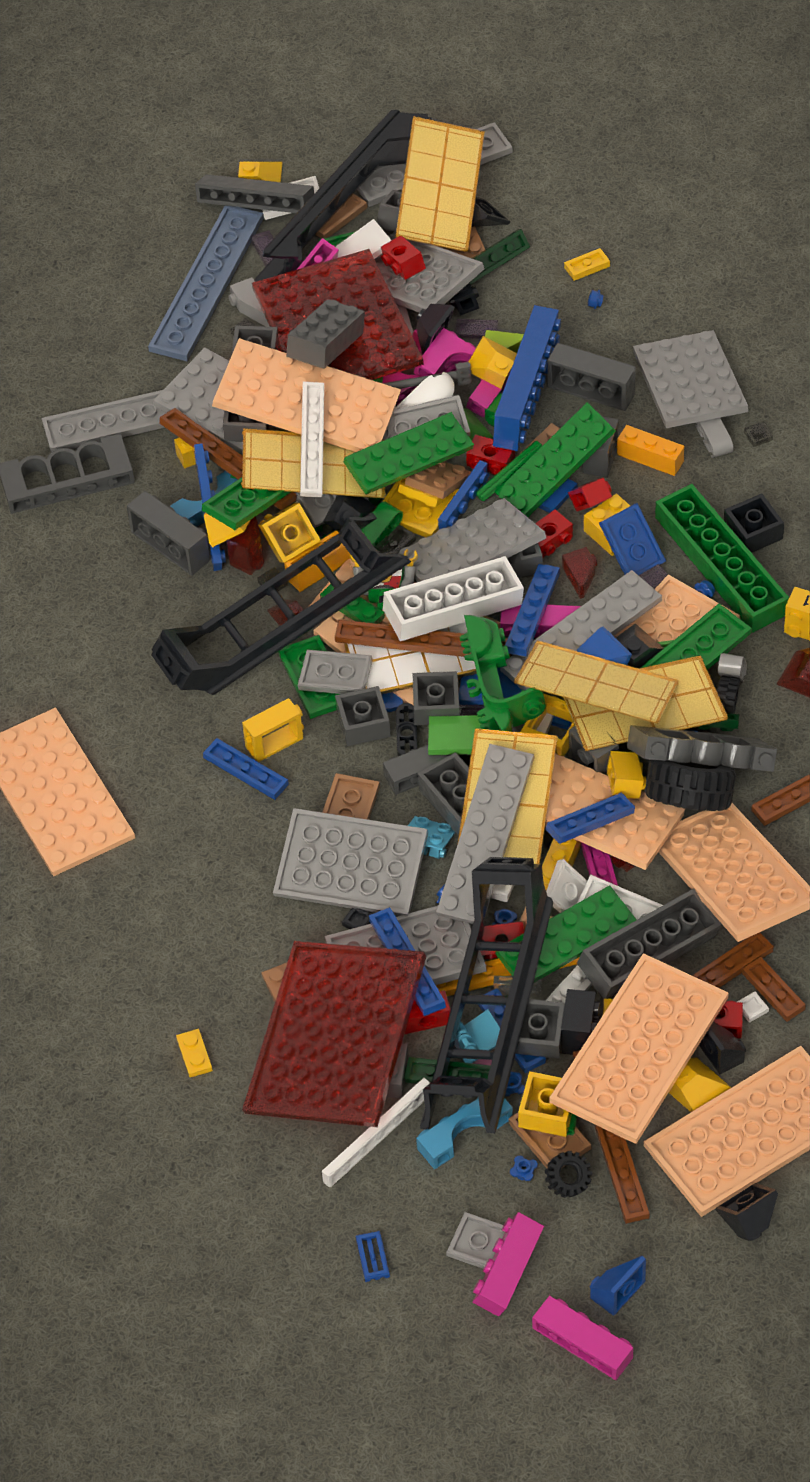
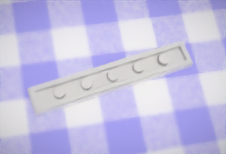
(312, 439)
(374, 1135)

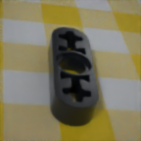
(402, 725)

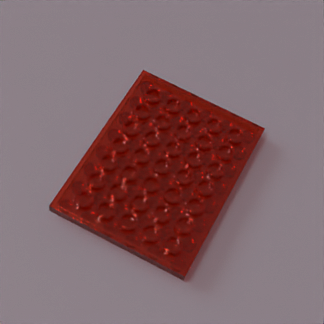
(352, 281)
(335, 1033)

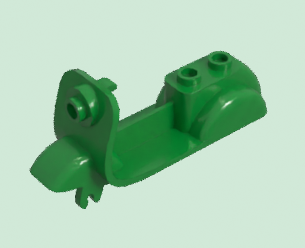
(488, 655)

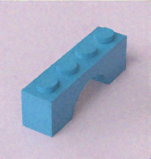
(193, 509)
(437, 1142)

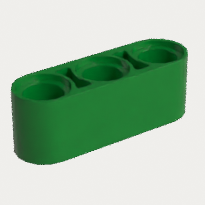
(387, 520)

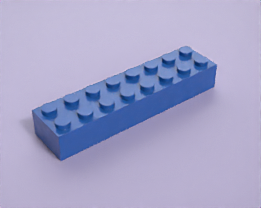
(526, 378)

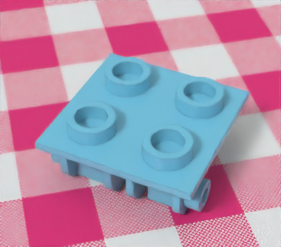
(438, 835)
(478, 1034)

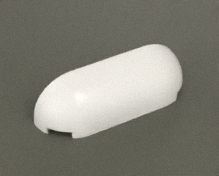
(429, 390)

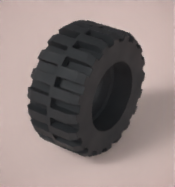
(690, 785)

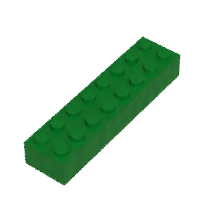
(721, 557)

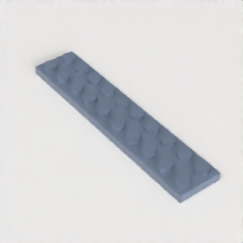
(205, 282)

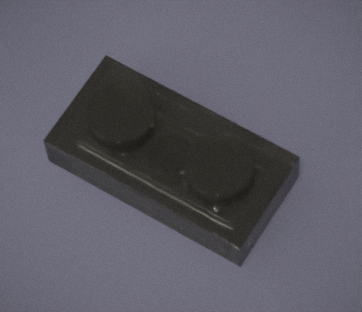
(396, 540)

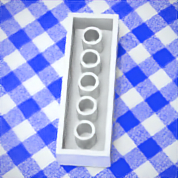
(448, 597)

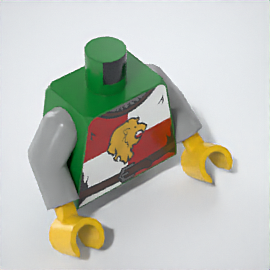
(401, 578)

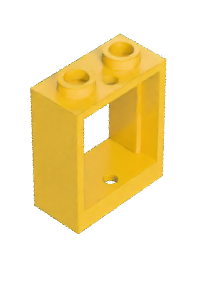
(554, 707)
(268, 721)

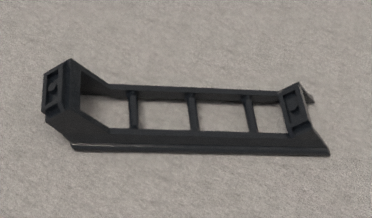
(382, 147)
(187, 674)
(538, 911)

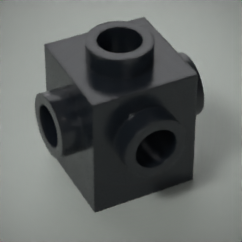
(465, 299)

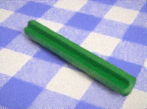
(503, 475)

